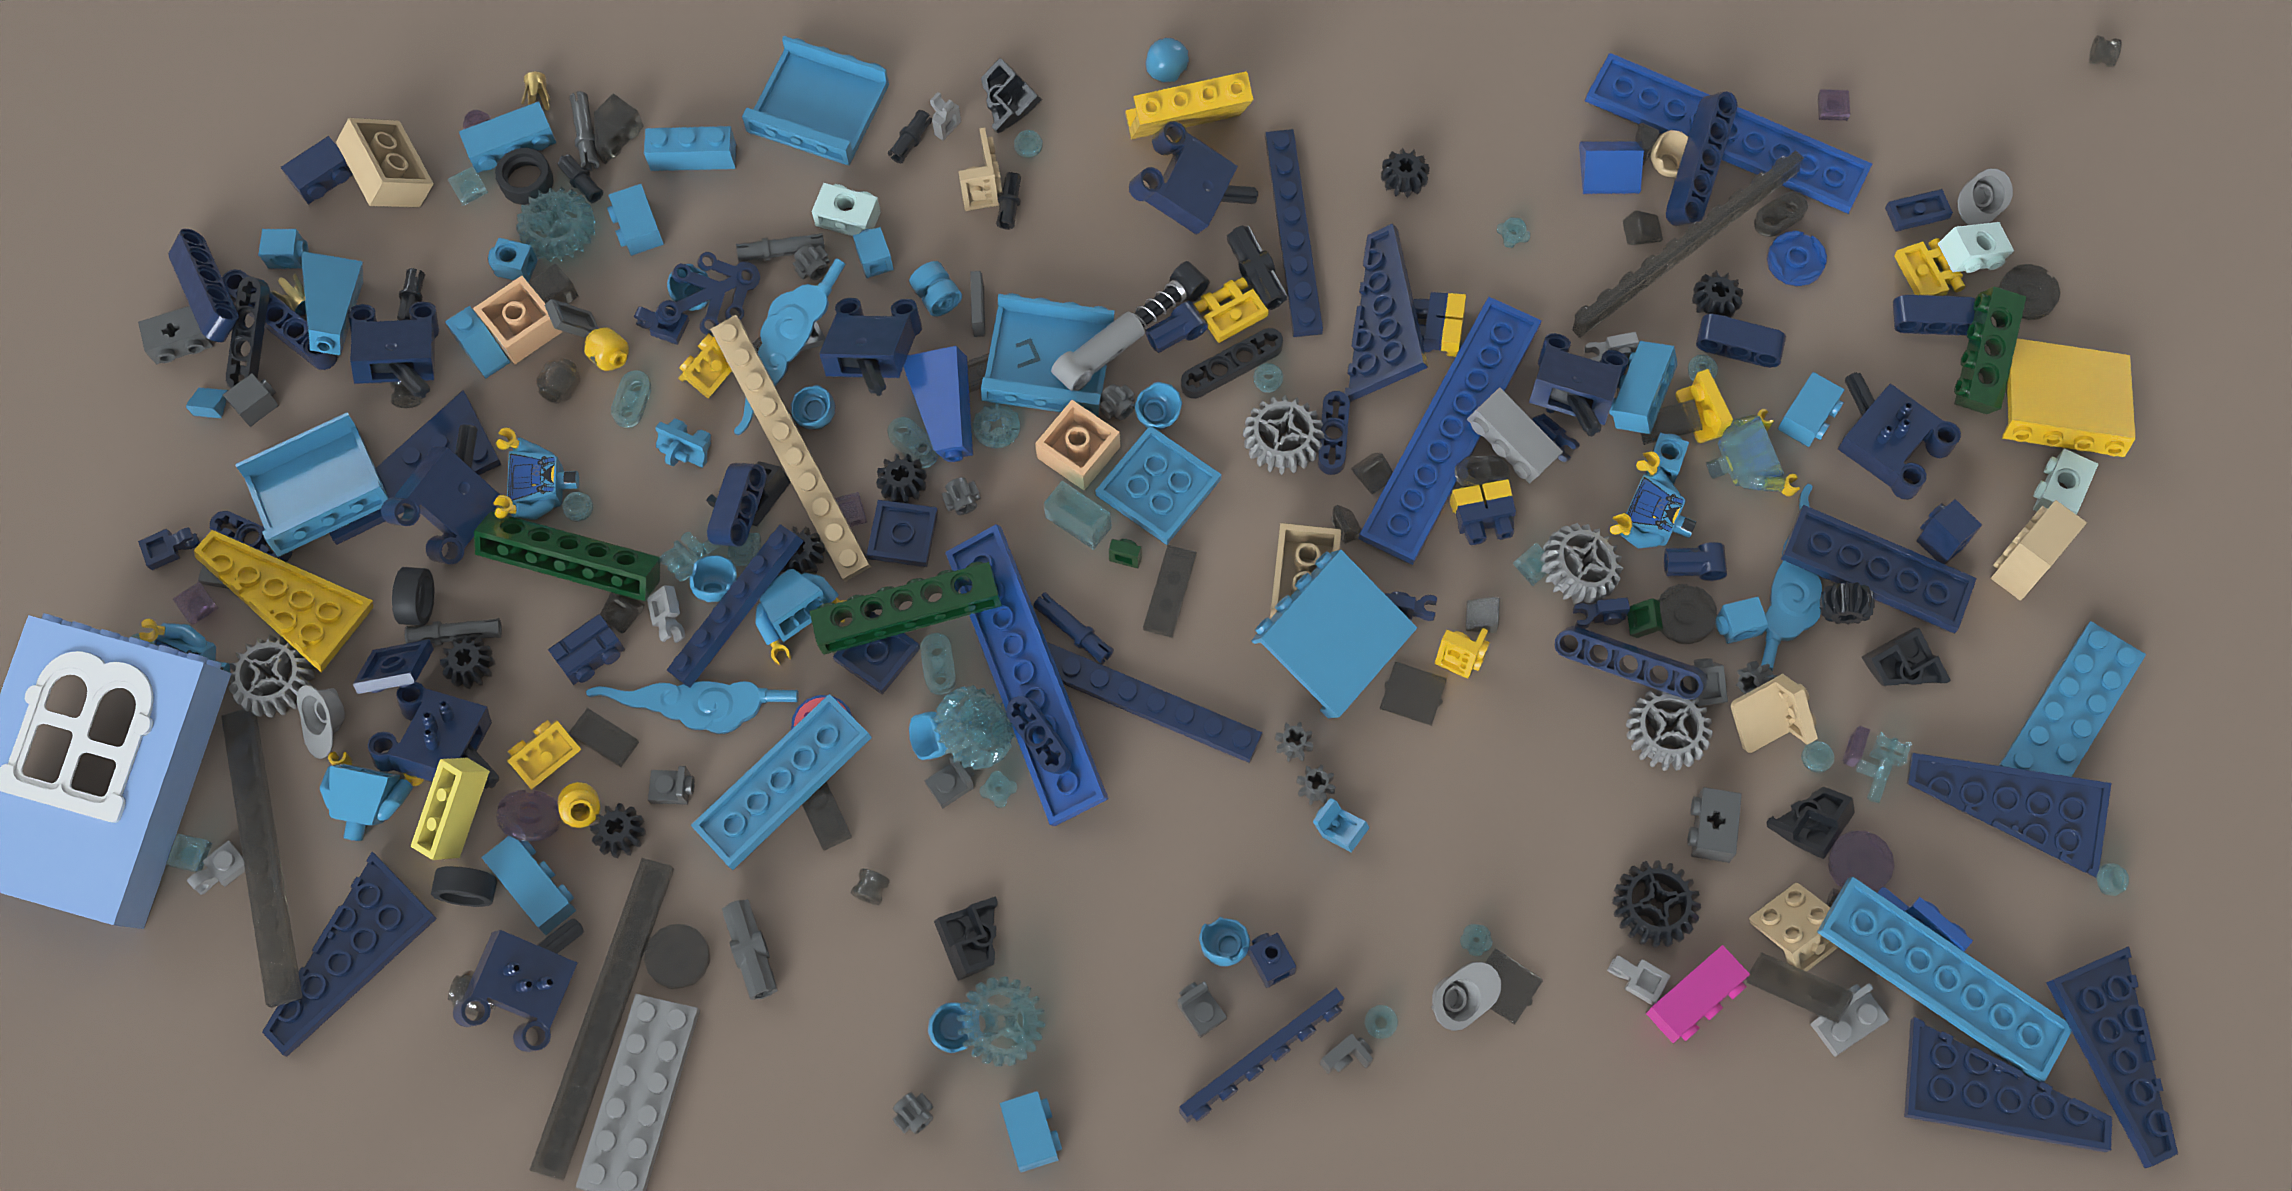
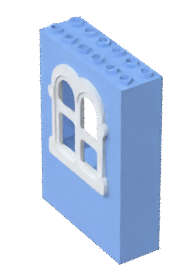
(82, 848)

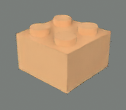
(517, 319)
(1078, 445)

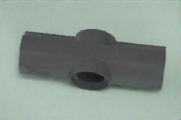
(749, 949)

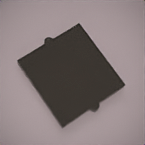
(1413, 693)
(1517, 986)

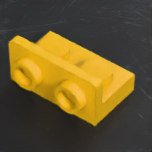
(707, 368)
(1710, 406)
(1460, 653)
(543, 753)

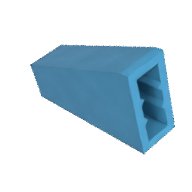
(329, 292)

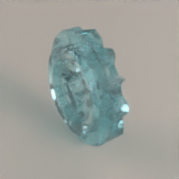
(1000, 436)

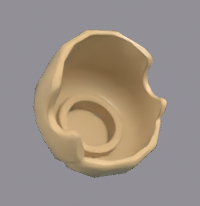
(1668, 152)

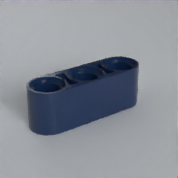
(1933, 314)
(1741, 340)
(736, 504)

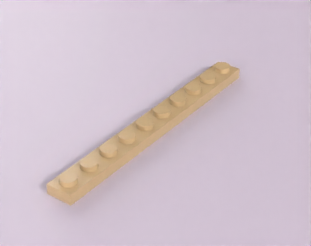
(791, 448)

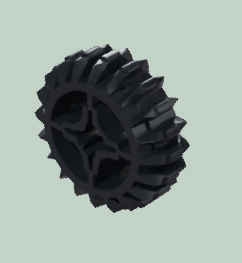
(1653, 890)

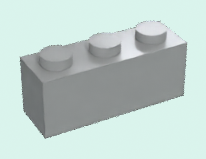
(1514, 435)

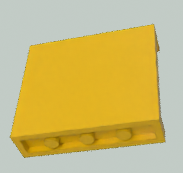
(1190, 104)
(2070, 398)

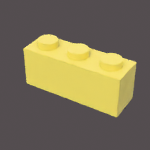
(450, 808)

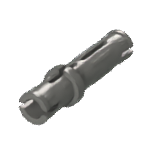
(583, 125)
(774, 248)
(440, 633)

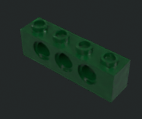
(2001, 339)

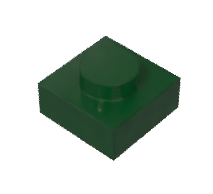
(1125, 552)
(1645, 618)

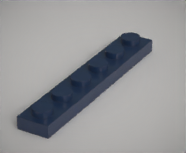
(734, 605)
(1252, 1064)

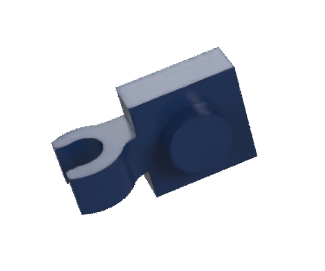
(671, 333)
(1556, 434)
(163, 546)
(1411, 607)
(1607, 611)

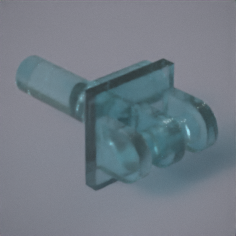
(681, 560)
(1887, 760)

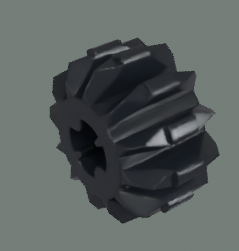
(1405, 172)
(1717, 295)
(901, 479)
(812, 552)
(1847, 603)
(465, 652)
(618, 841)

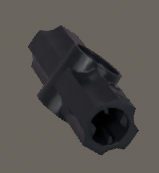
(1256, 267)

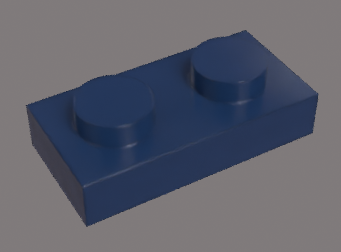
(1918, 210)

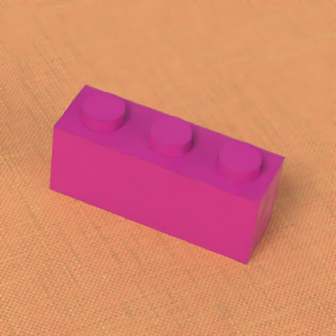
(1699, 995)

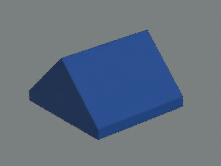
(1611, 167)

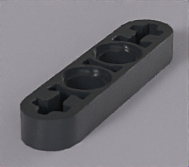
(242, 333)
(1235, 367)

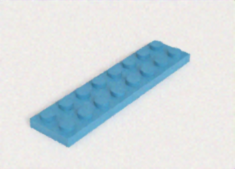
(1945, 979)

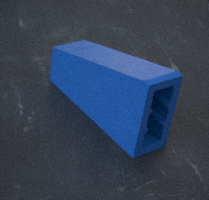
(943, 399)

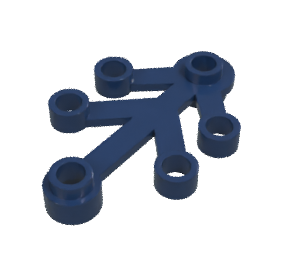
(712, 290)

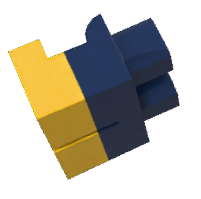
(1443, 323)
(1484, 509)

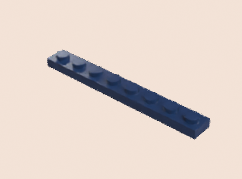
(1293, 233)
(1156, 705)

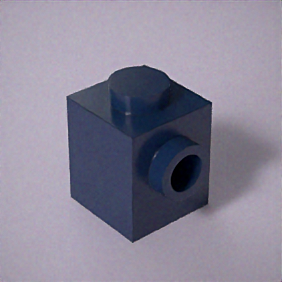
(1271, 959)

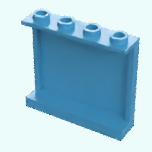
(818, 101)
(1054, 331)
(313, 484)
(1335, 632)

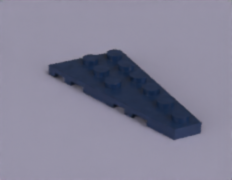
(1386, 322)
(398, 467)
(2041, 809)
(2117, 1043)
(1982, 1093)

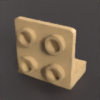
(983, 183)
(1793, 924)

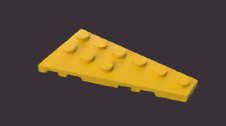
(297, 604)

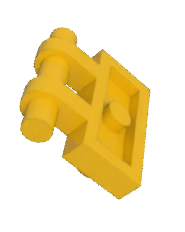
(1922, 272)
(1235, 315)

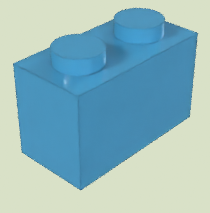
(635, 220)
(1811, 409)
(1029, 1131)

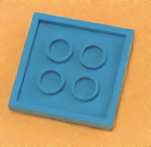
(1158, 485)

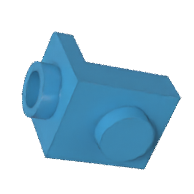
(1340, 826)

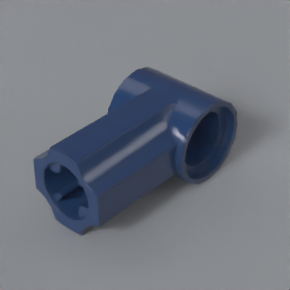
(1182, 324)
(1704, 561)

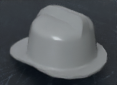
(1985, 197)
(320, 718)
(1465, 995)

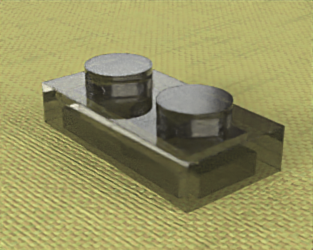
(826, 818)

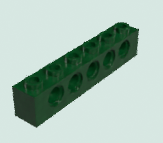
(567, 556)
(892, 620)

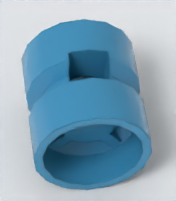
(935, 288)

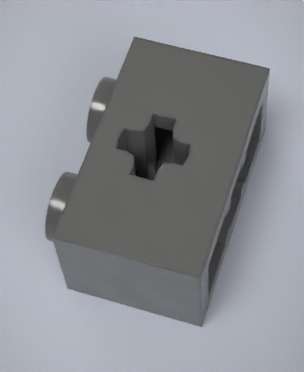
(172, 336)
(1724, 809)

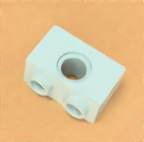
(835, 198)
(1976, 247)
(2072, 471)

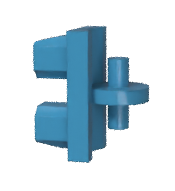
(680, 445)

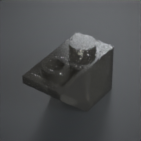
(614, 127)

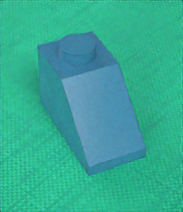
(477, 342)

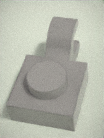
(946, 116)
(1623, 343)
(663, 610)
(222, 866)
(1643, 980)

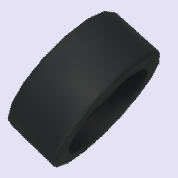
(515, 160)
(413, 596)
(464, 886)

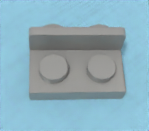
(1858, 1021)

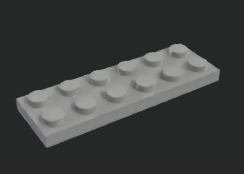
(638, 1096)

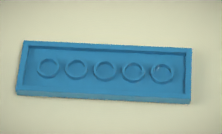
(2075, 704)
(781, 781)

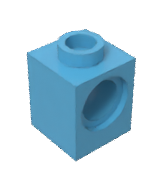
(282, 248)
(873, 252)
(523, 264)
(1676, 448)
(1741, 620)

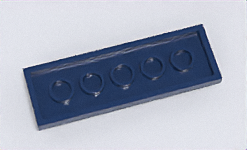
(1891, 571)

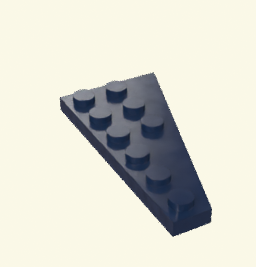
(357, 943)

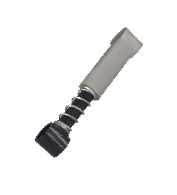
(1077, 367)

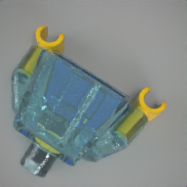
(1751, 457)

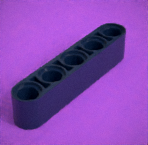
(1701, 159)
(203, 285)
(287, 327)
(1646, 662)

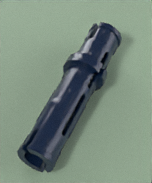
(1083, 636)

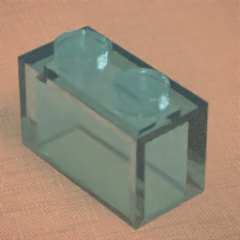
(1077, 515)

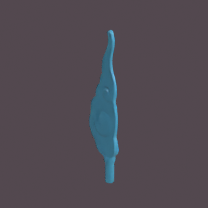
(789, 328)
(1792, 600)
(703, 706)

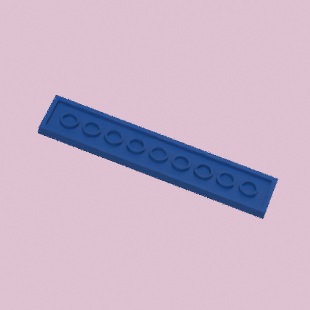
(1753, 141)
(1444, 435)
(1026, 668)

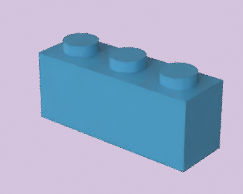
(517, 129)
(690, 148)
(1644, 387)
(530, 883)

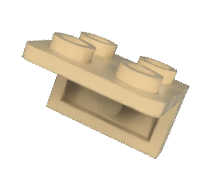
(1772, 712)

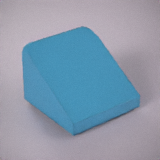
(207, 403)

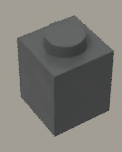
(252, 399)

